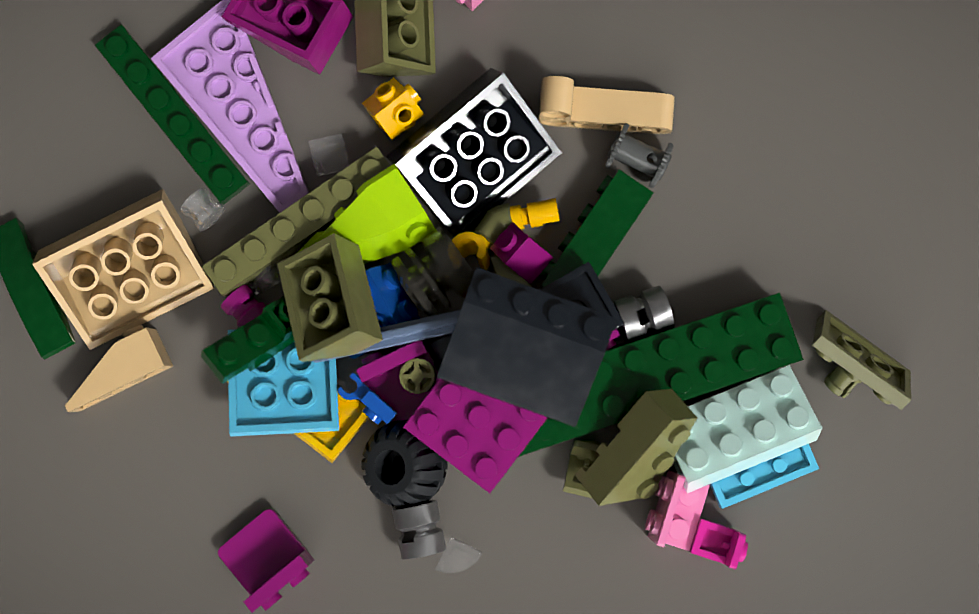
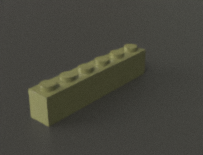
(292, 227)

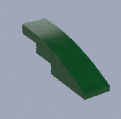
(31, 296)

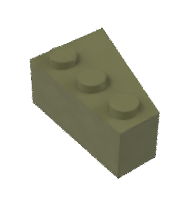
(641, 451)

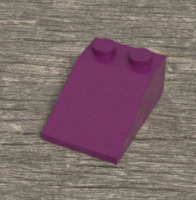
(294, 28)

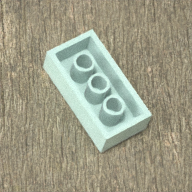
(746, 428)

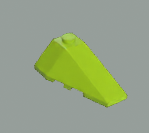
(381, 219)

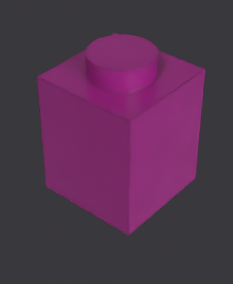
(521, 252)

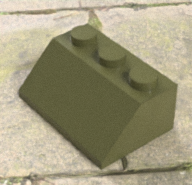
(395, 37)
(329, 300)

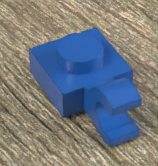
(375, 407)

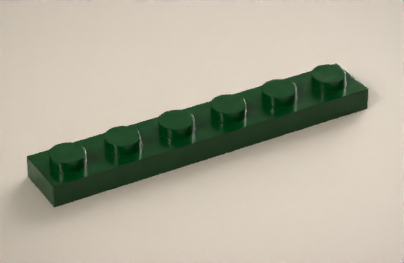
(172, 114)

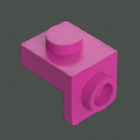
(719, 543)

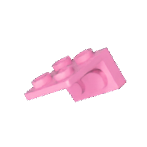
(676, 512)

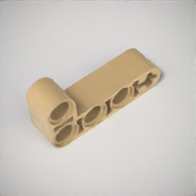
(604, 109)

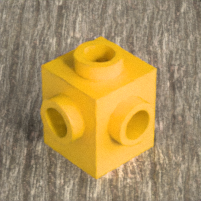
(394, 107)

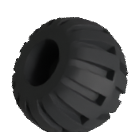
(401, 467)

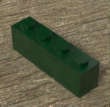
(601, 227)

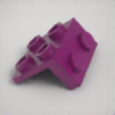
(383, 372)
(265, 559)

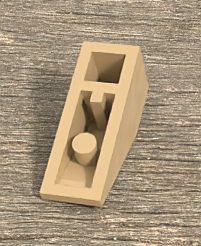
(123, 366)

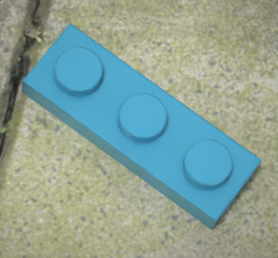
(764, 476)

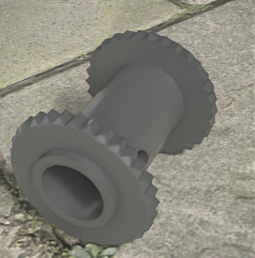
(635, 154)

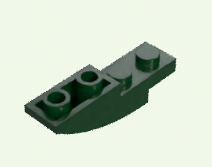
(251, 343)

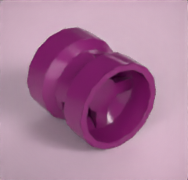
(242, 305)

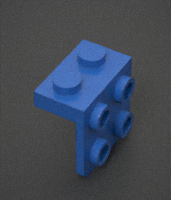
(389, 298)

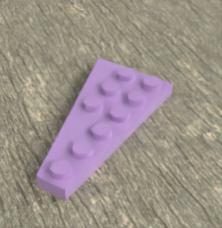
(225, 86)

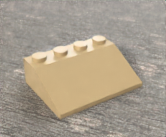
(123, 269)

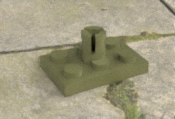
(859, 362)

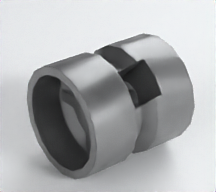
(655, 311)
(419, 530)

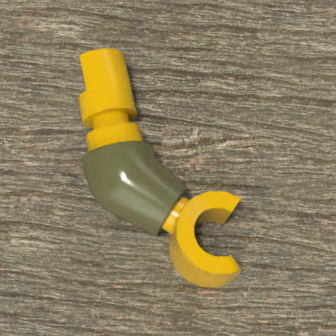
(497, 221)

